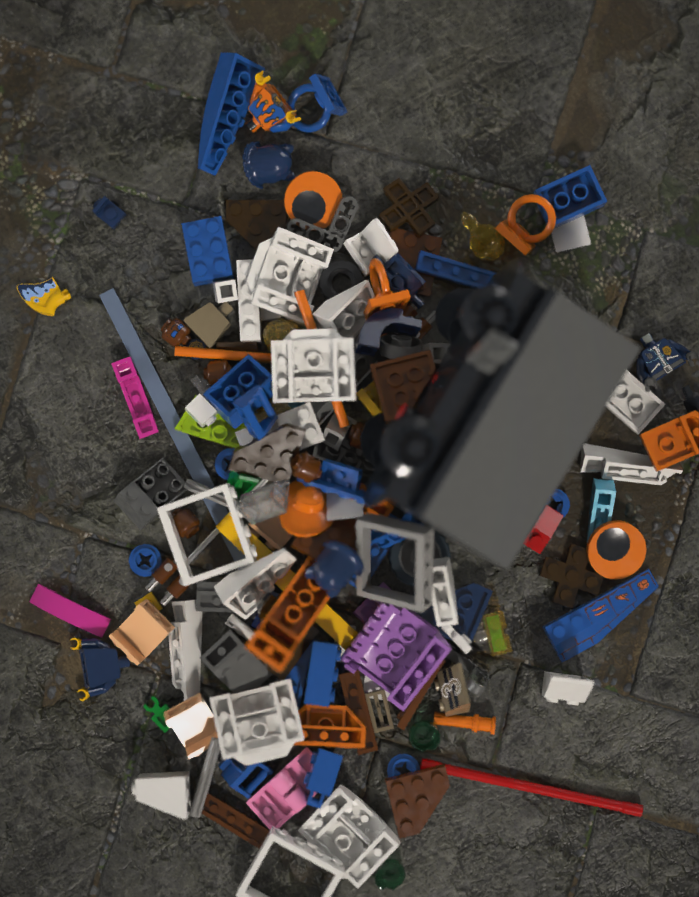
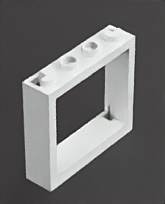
(176, 544)
(299, 847)

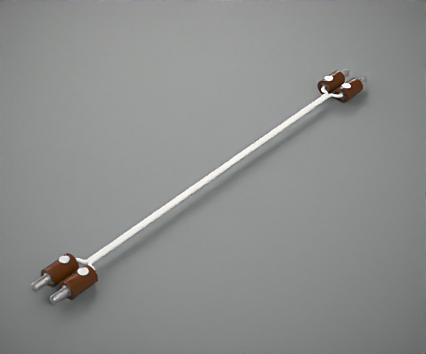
(169, 566)

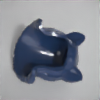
(267, 163)
(335, 567)

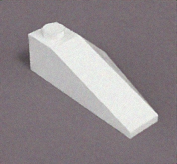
(247, 586)

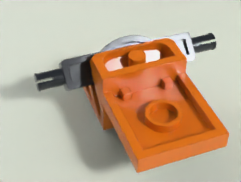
(676, 438)

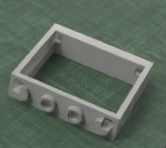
(424, 561)

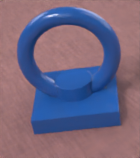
(326, 97)

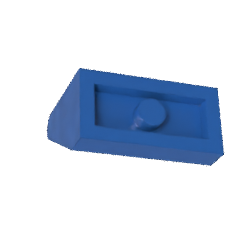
(243, 408)

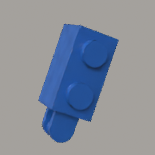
(322, 775)

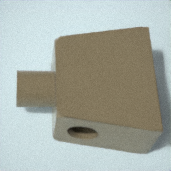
(210, 322)

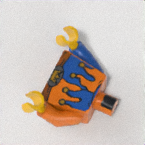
(269, 108)

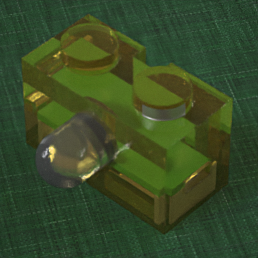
(493, 634)

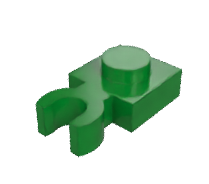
(159, 711)

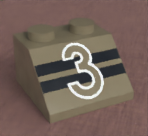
(453, 690)

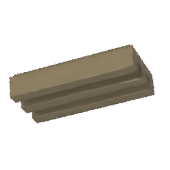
(375, 693)

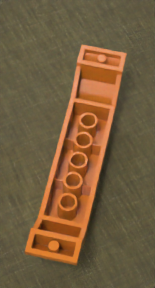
(295, 611)

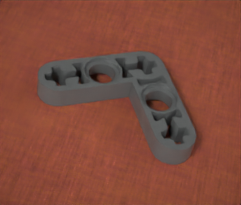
(332, 230)
(478, 671)

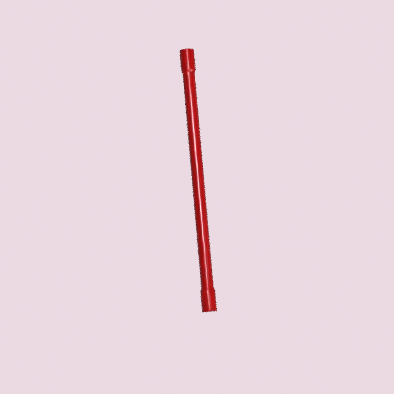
(624, 807)

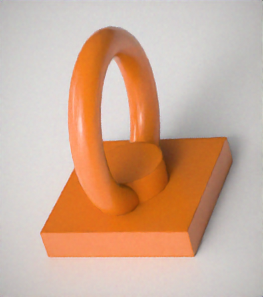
(519, 235)
(383, 298)

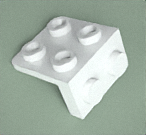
(371, 242)

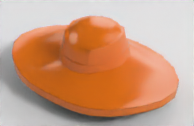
(305, 511)

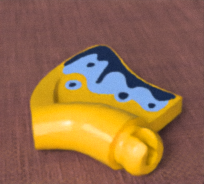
(43, 296)

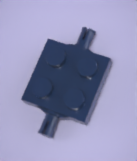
(403, 277)

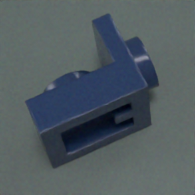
(108, 212)

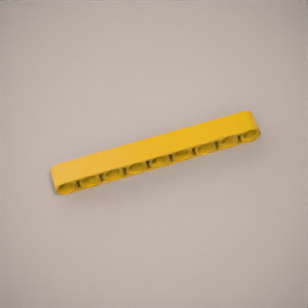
(327, 619)

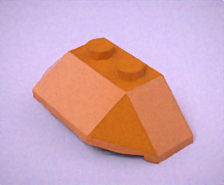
(331, 727)

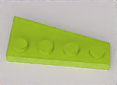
(217, 432)

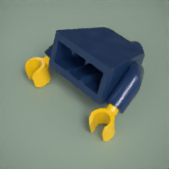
(99, 666)

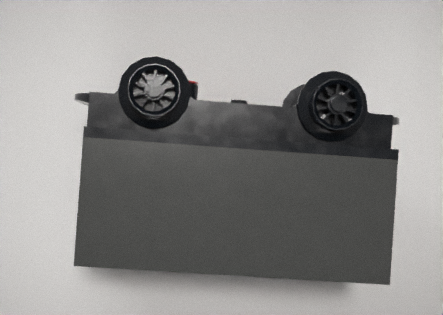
(492, 449)

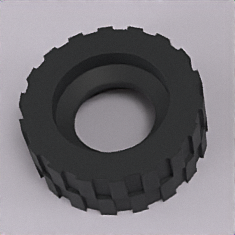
(335, 268)

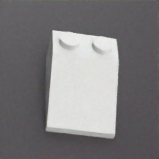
(345, 310)
(566, 687)

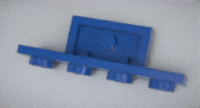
(340, 480)

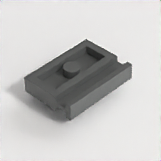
(491, 352)
(208, 599)

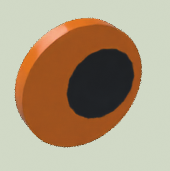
(312, 198)
(616, 549)

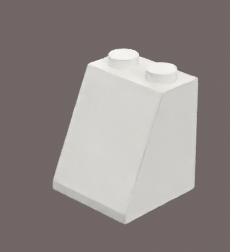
(165, 792)

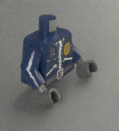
(660, 359)

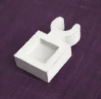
(461, 641)

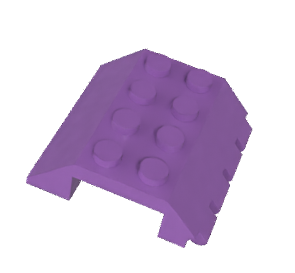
(397, 652)

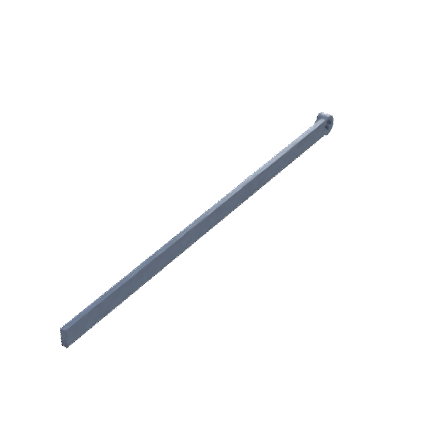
(165, 407)

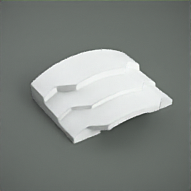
(284, 267)
(313, 367)
(257, 723)
(352, 833)

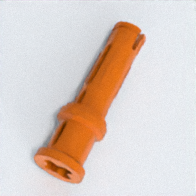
(475, 723)

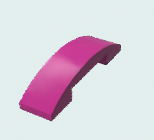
(135, 397)
(69, 611)

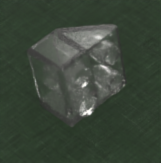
(265, 502)

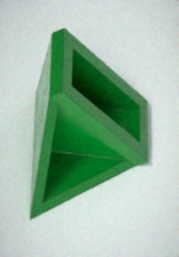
(242, 483)

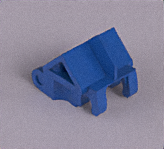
(235, 772)

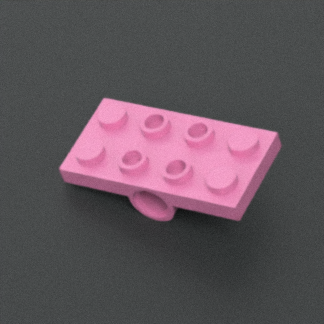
(283, 793)

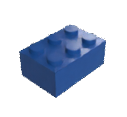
(572, 196)
(207, 251)
(236, 383)
(322, 673)

